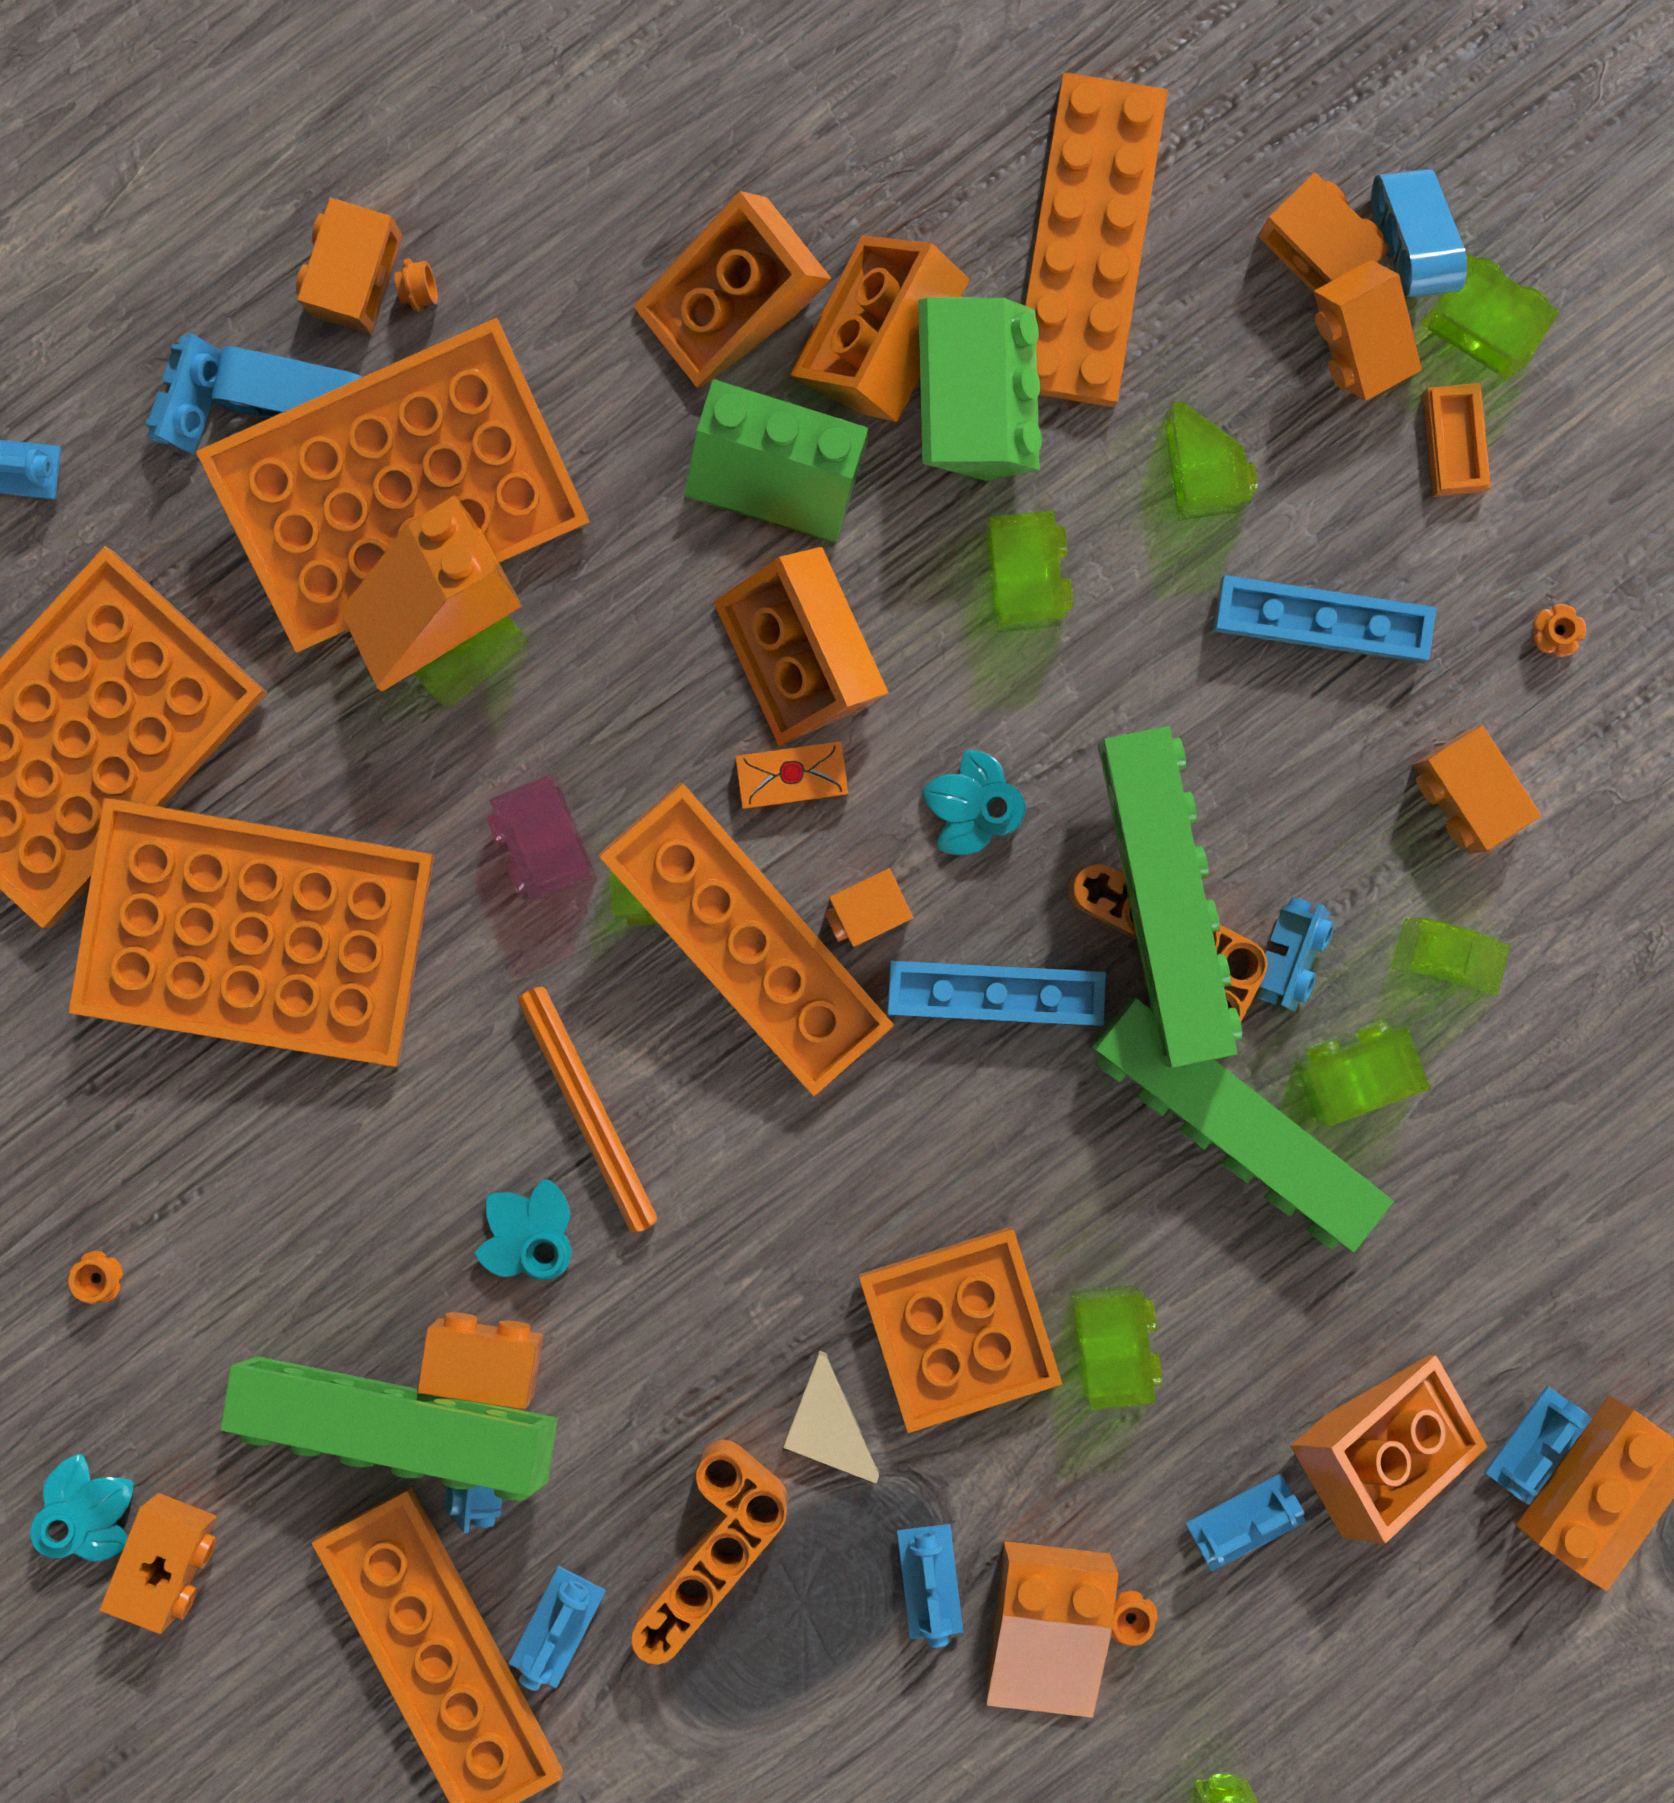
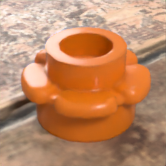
(416, 285)
(1546, 637)
(82, 1282)
(1142, 1627)

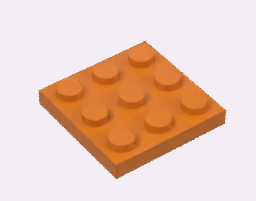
(960, 1329)

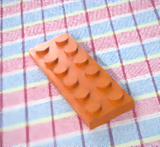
(1092, 233)
(746, 938)
(437, 1654)

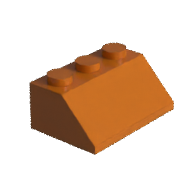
(869, 330)
(800, 645)
(1604, 1494)

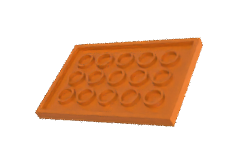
(346, 472)
(96, 705)
(251, 932)

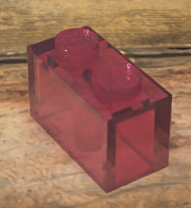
(540, 839)

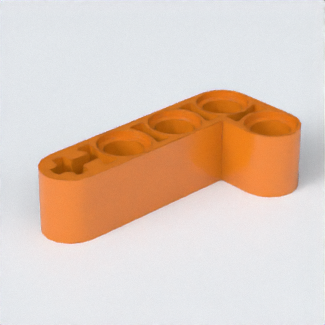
(1238, 994)
(703, 1561)

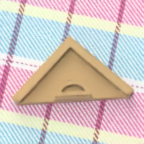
(827, 1427)

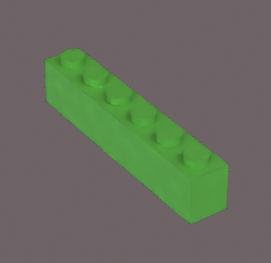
(1168, 897)
(1245, 1128)
(389, 1426)

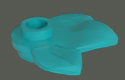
(966, 803)
(522, 1225)
(88, 1510)

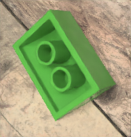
(979, 386)
(775, 461)

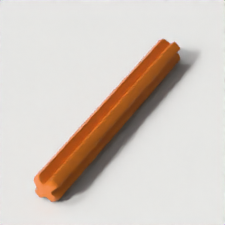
(587, 1109)

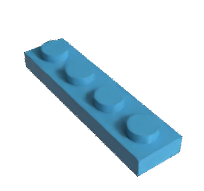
(1324, 619)
(996, 993)

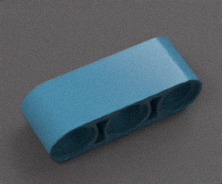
(1419, 232)
(270, 383)

